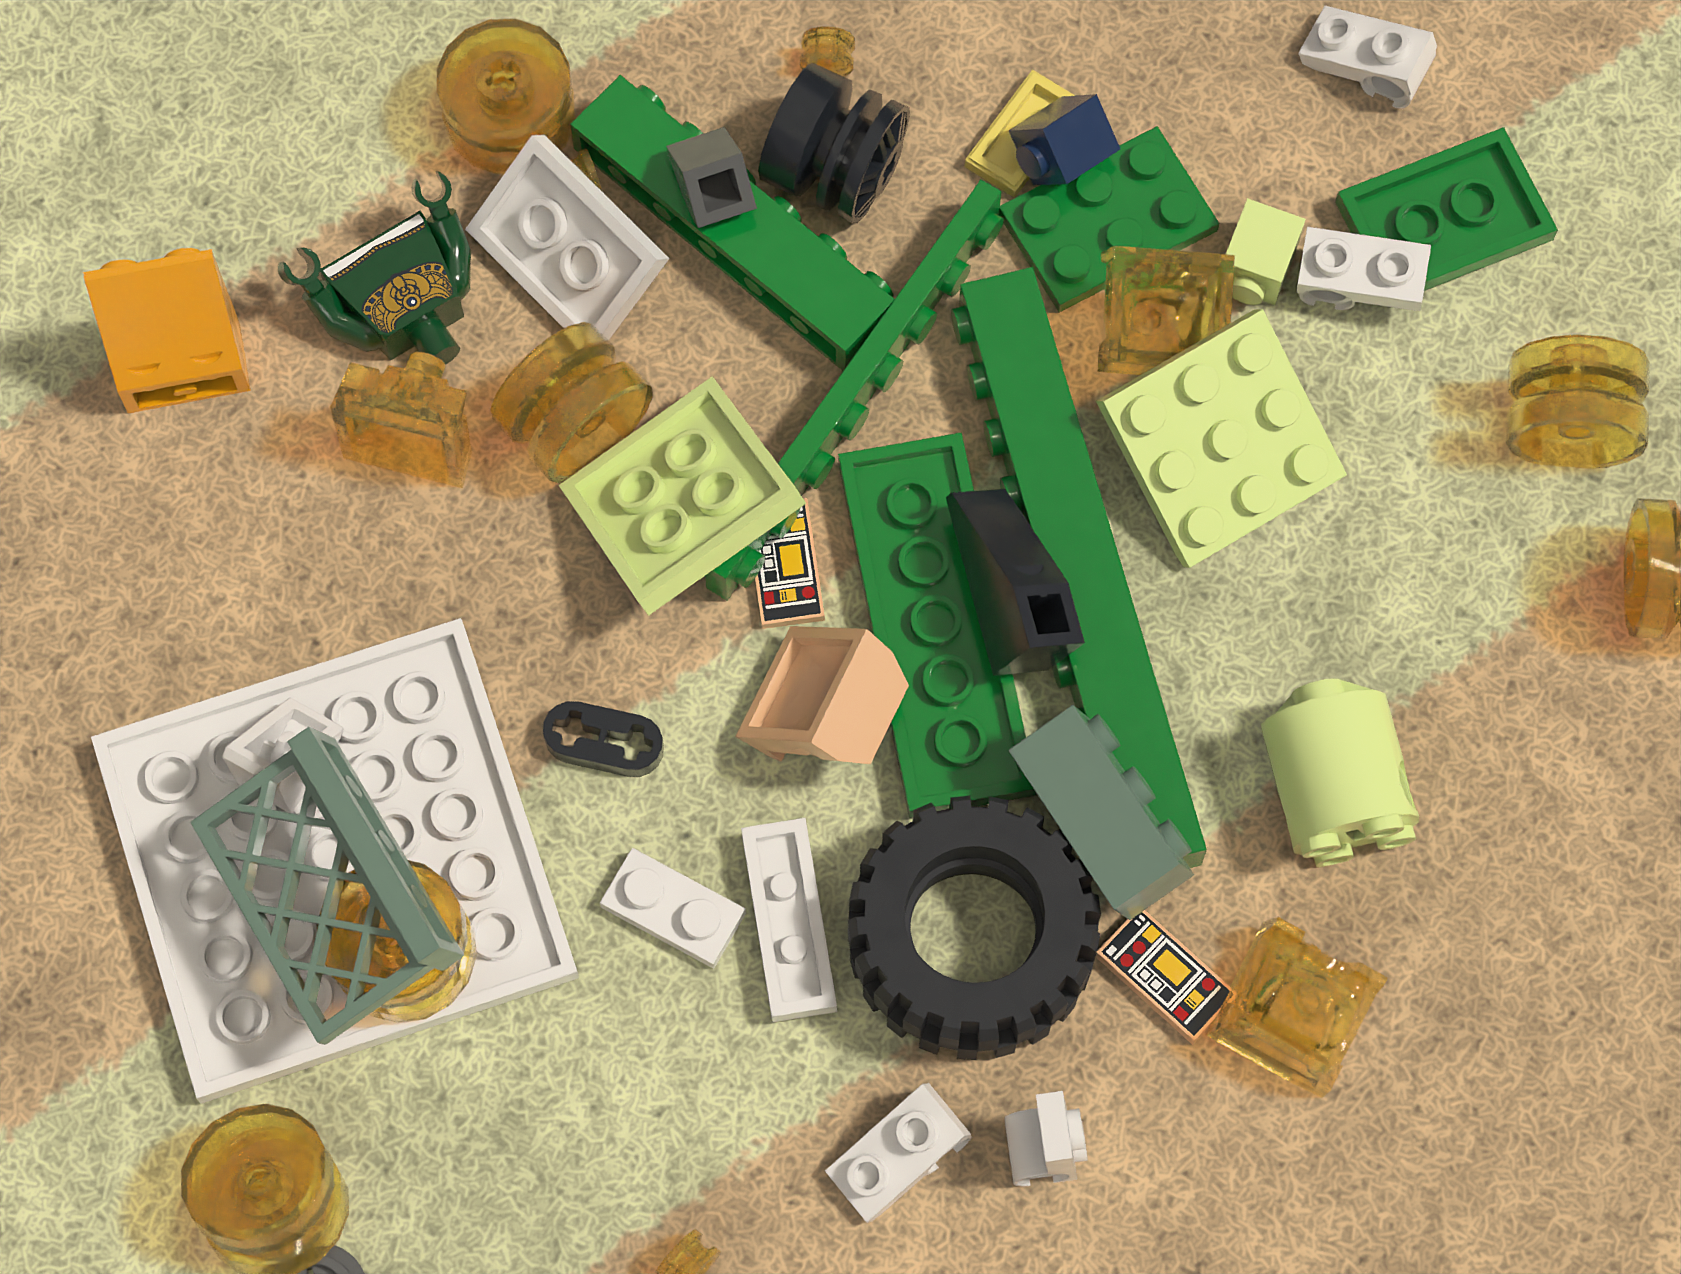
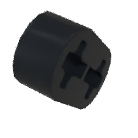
(606, 724)

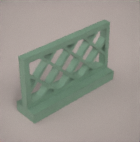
(374, 856)

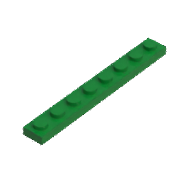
(873, 368)

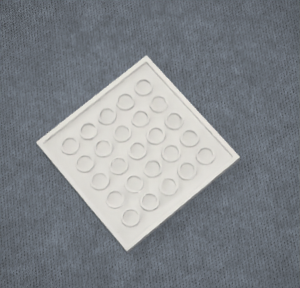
(441, 783)

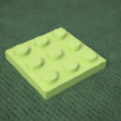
(1221, 438)
(681, 495)

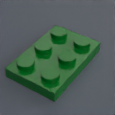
(1126, 200)
(1464, 202)

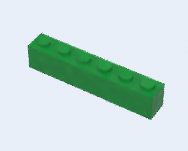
(763, 250)

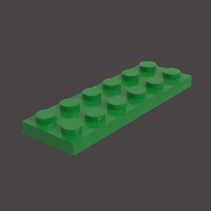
(955, 714)

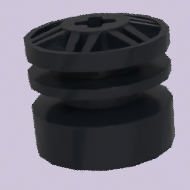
(824, 139)

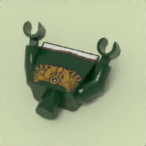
(395, 286)

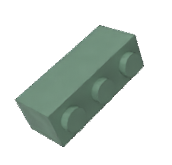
(1104, 811)

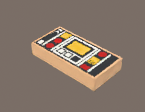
(790, 578)
(1165, 975)

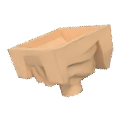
(826, 696)

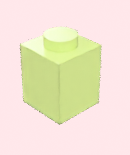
(1263, 252)

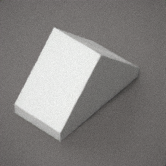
(268, 742)

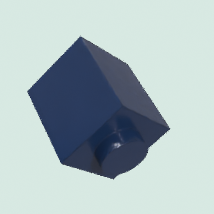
(1064, 140)

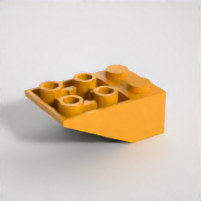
(168, 329)

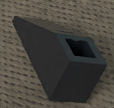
(1014, 584)

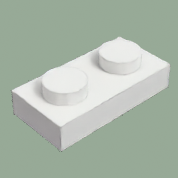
(673, 908)

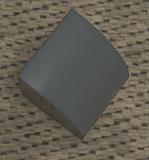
(712, 177)

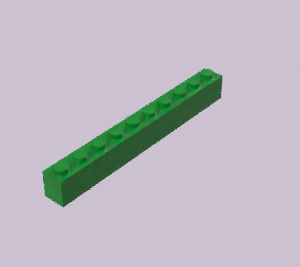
(1060, 498)

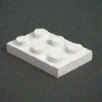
(565, 240)

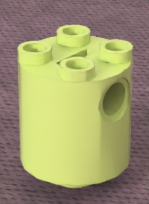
(1339, 771)

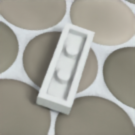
(789, 920)

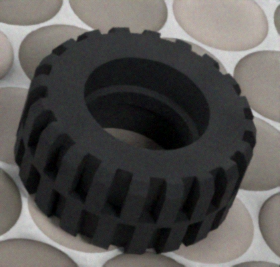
(989, 844)

